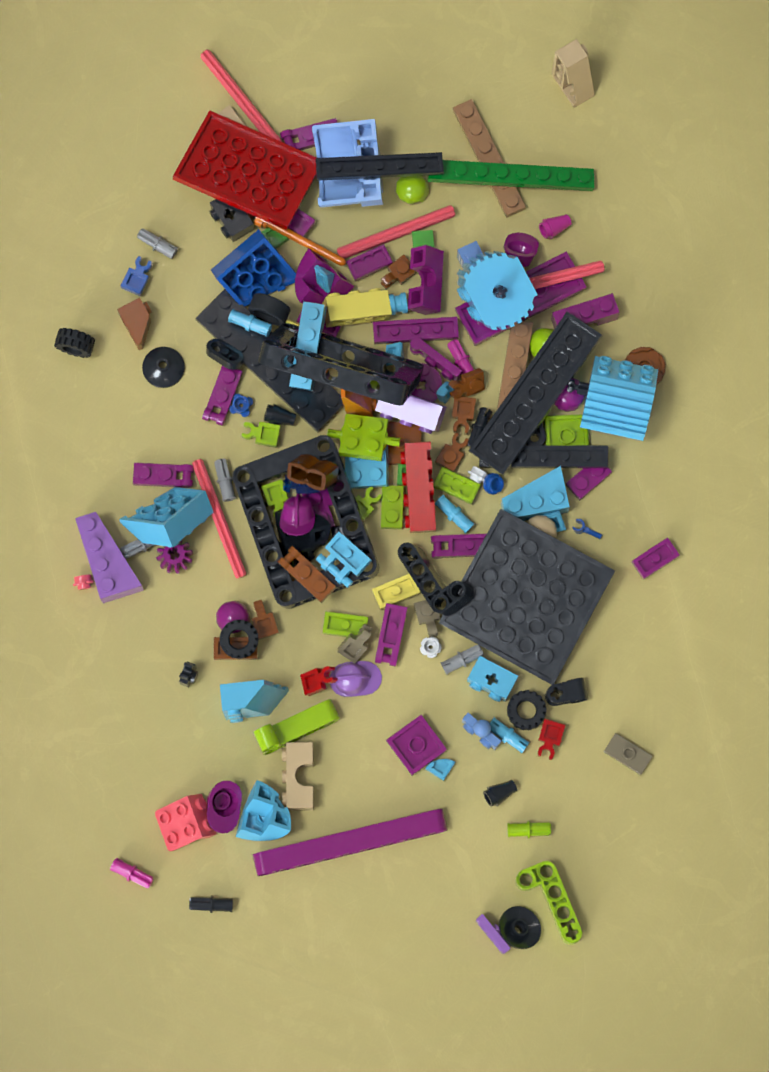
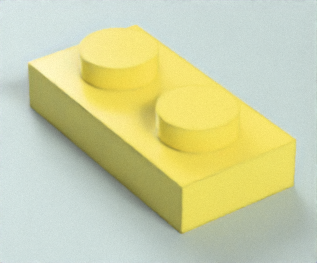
(395, 591)

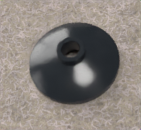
(166, 376)
(525, 921)

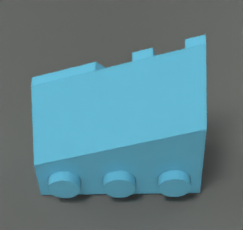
(169, 517)
(250, 699)

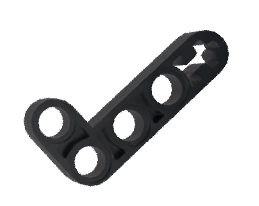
(430, 576)

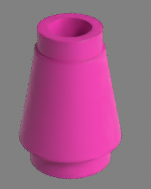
(553, 226)

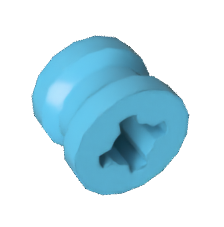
(398, 303)

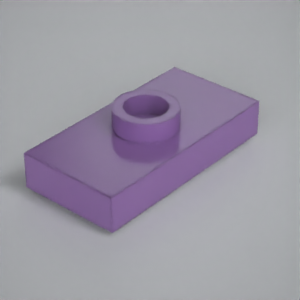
(493, 933)

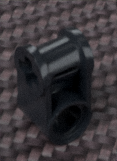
(570, 692)

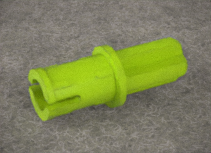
(528, 829)

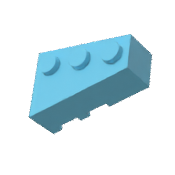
(538, 497)

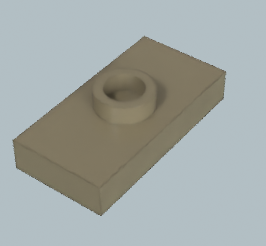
(627, 754)

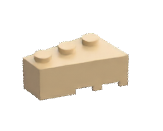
(573, 73)

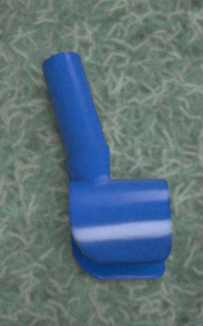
(584, 529)

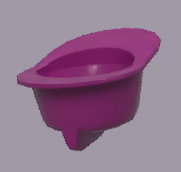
(522, 246)
(297, 516)
(224, 806)

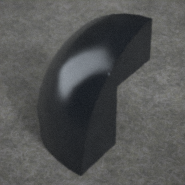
(306, 543)

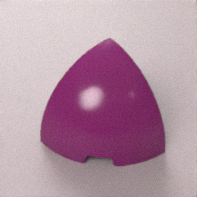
(306, 283)

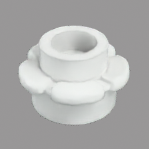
(477, 475)
(426, 642)

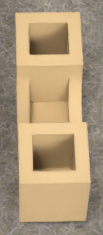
(296, 757)

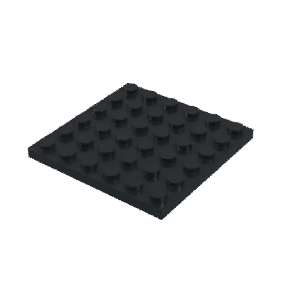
(528, 596)

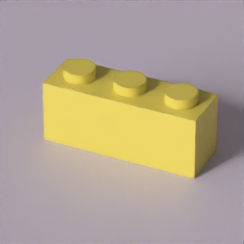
(357, 307)

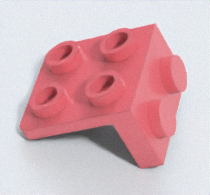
(184, 821)

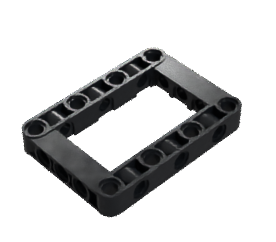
(352, 374)
(263, 532)

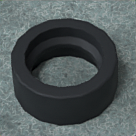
(269, 309)

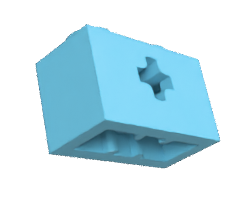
(504, 679)

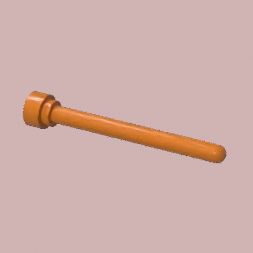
(302, 241)

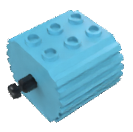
(496, 289)
(617, 397)

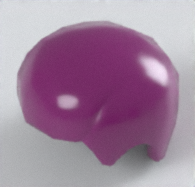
(570, 401)
(232, 611)

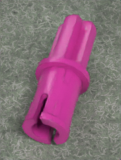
(460, 356)
(131, 873)

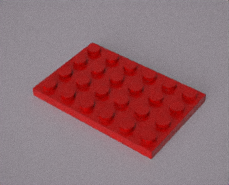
(247, 170)

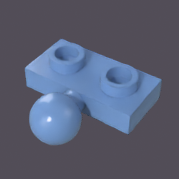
(482, 729)

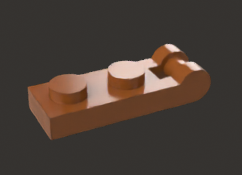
(307, 575)

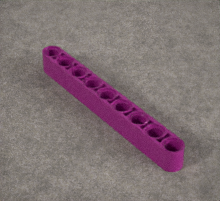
(349, 842)

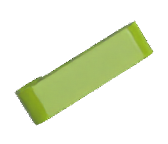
(296, 727)
(553, 903)

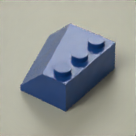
(253, 269)

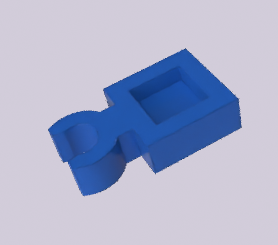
(136, 279)

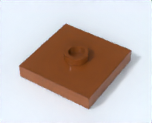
(407, 435)

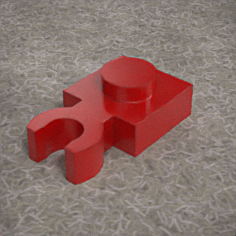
(316, 679)
(551, 735)

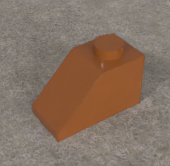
(136, 320)

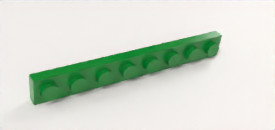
(515, 175)

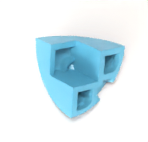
(263, 815)

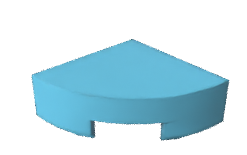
(444, 392)
(440, 768)

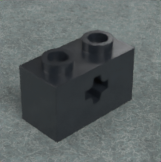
(230, 228)

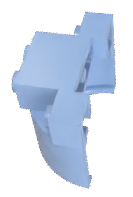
(341, 141)

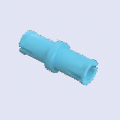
(250, 322)
(454, 513)
(508, 735)

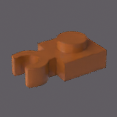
(470, 383)
(463, 410)
(451, 455)

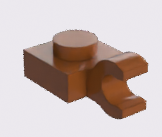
(399, 271)
(264, 623)

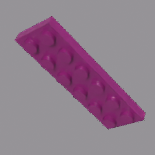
(546, 298)

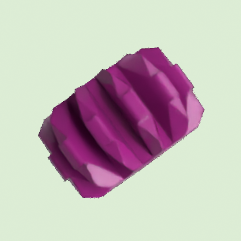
(178, 562)

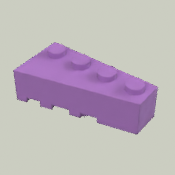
(109, 567)

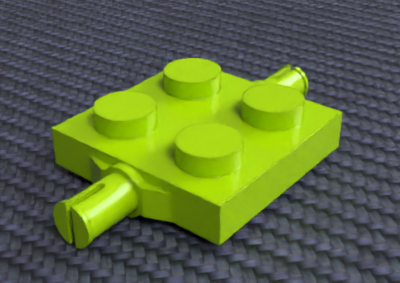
(363, 437)

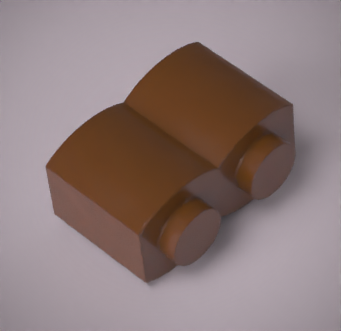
(313, 472)

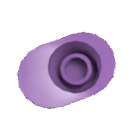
(356, 678)

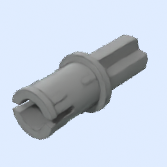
(157, 243)
(224, 480)
(134, 548)
(462, 659)

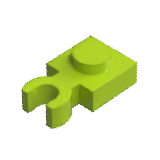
(265, 433)
(274, 495)
(365, 503)

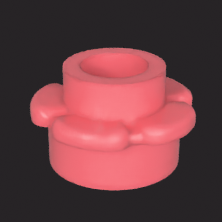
(83, 582)

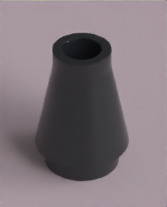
(277, 415)
(498, 793)

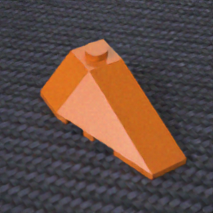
(358, 404)

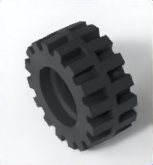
(74, 342)
(232, 626)
(529, 696)

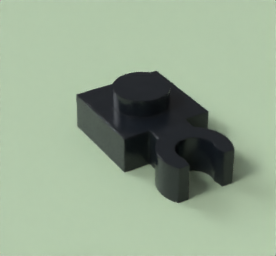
(188, 674)

